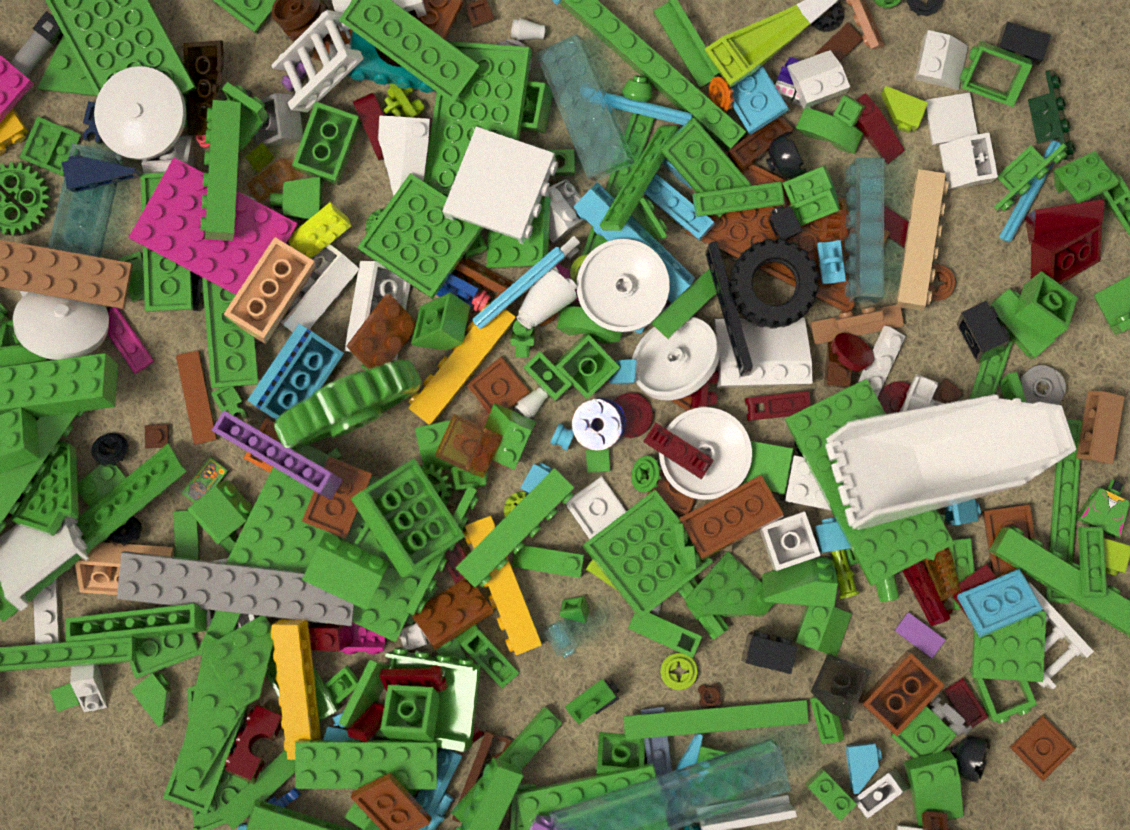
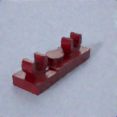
(678, 451)
(926, 594)

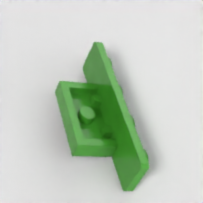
(1024, 171)

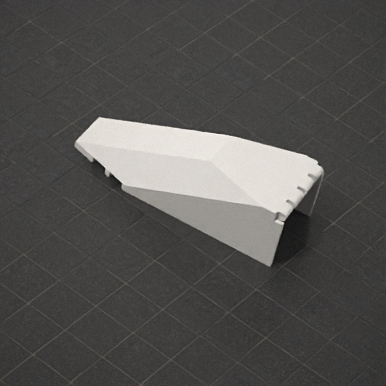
(943, 455)

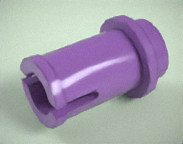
(286, 82)

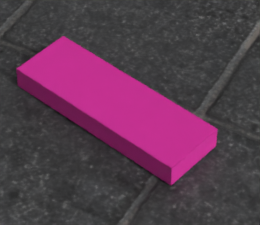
(127, 342)

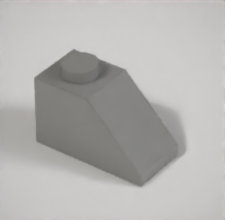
(881, 793)

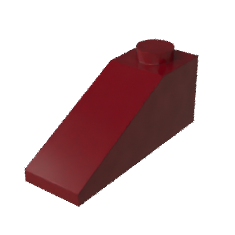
(878, 131)

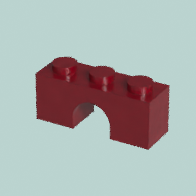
(260, 725)

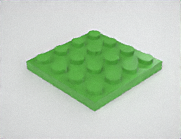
(416, 237)
(640, 555)

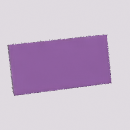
(919, 635)

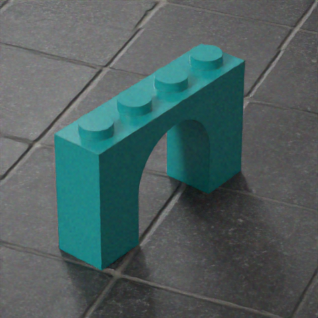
(380, 72)

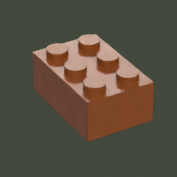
(902, 693)

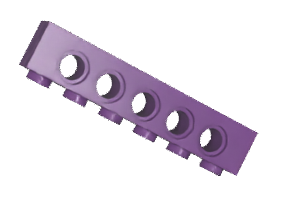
(277, 455)

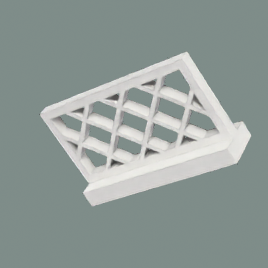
(756, 813)

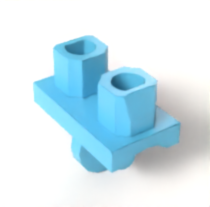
(831, 262)

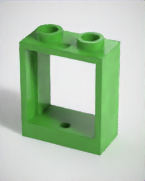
(1018, 80)
(1004, 715)

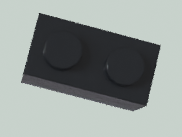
(1024, 42)

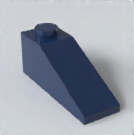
(88, 173)

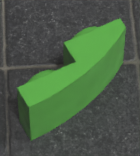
(686, 555)

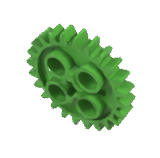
(27, 183)

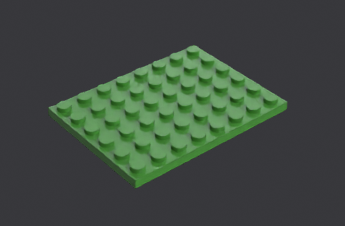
(280, 540)

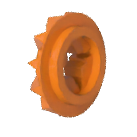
(720, 86)

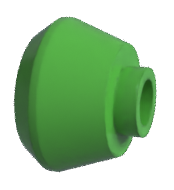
(637, 89)

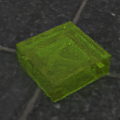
(260, 157)

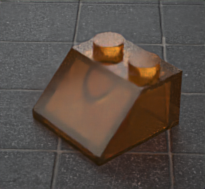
(468, 446)

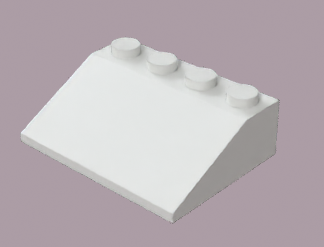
(777, 356)

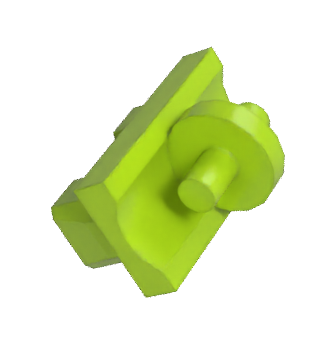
(399, 104)

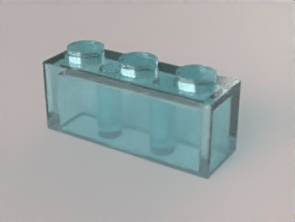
(561, 638)

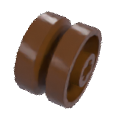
(297, 15)

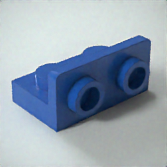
(459, 288)

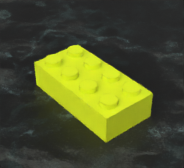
(319, 231)

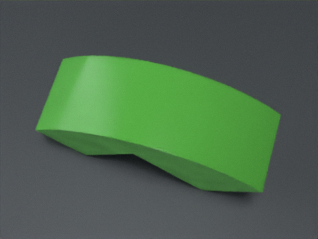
(830, 129)
(575, 321)

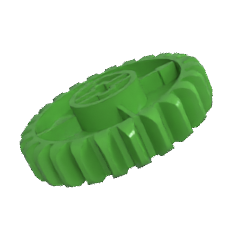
(347, 404)

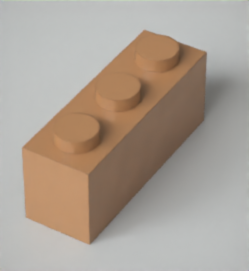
(1100, 427)

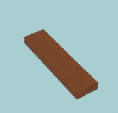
(196, 397)

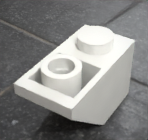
(88, 687)

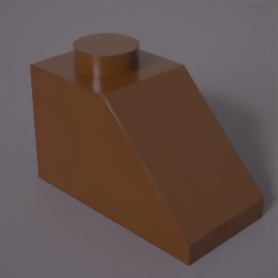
(835, 373)

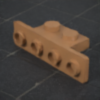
(857, 323)

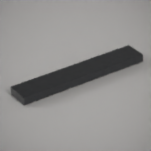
(728, 309)

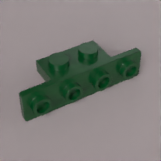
(1049, 116)

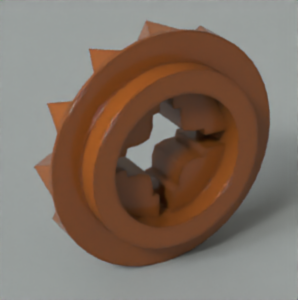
(945, 276)

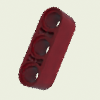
(369, 113)

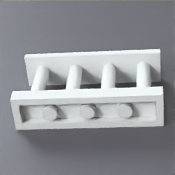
(332, 71)
(1060, 630)

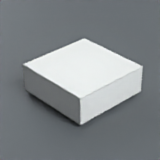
(412, 637)

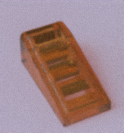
(288, 169)
(841, 222)
(947, 564)

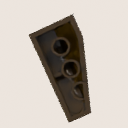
(205, 66)

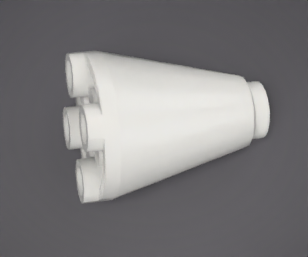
(546, 298)

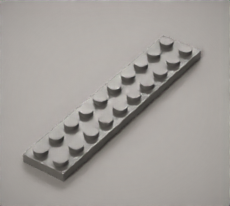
(228, 588)

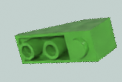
(666, 633)

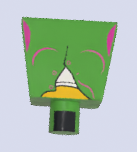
(1105, 509)

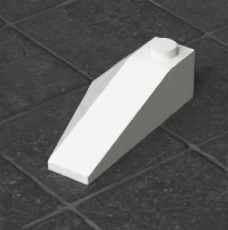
(403, 147)

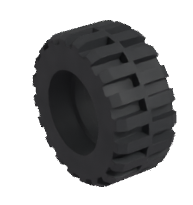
(798, 263)

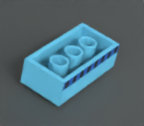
(295, 372)

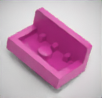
(365, 641)

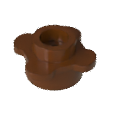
(714, 700)

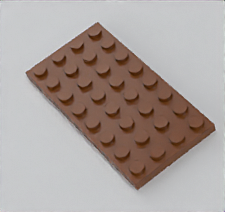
(743, 228)

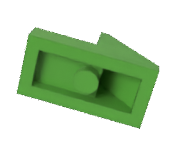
(342, 684)

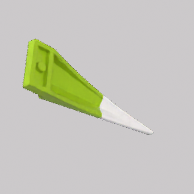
(752, 46)

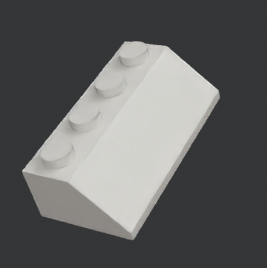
(323, 286)
(371, 286)

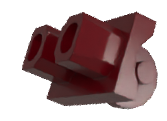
(702, 397)

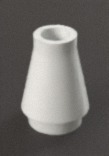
(526, 30)
(531, 403)

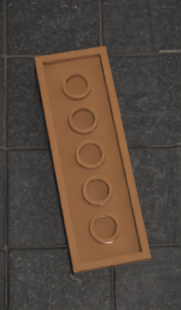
(64, 274)

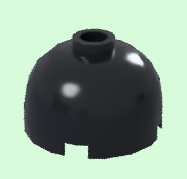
(785, 157)
(971, 756)

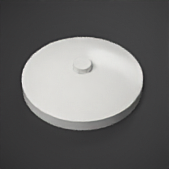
(140, 113)
(623, 285)
(59, 326)
(678, 364)
(721, 439)

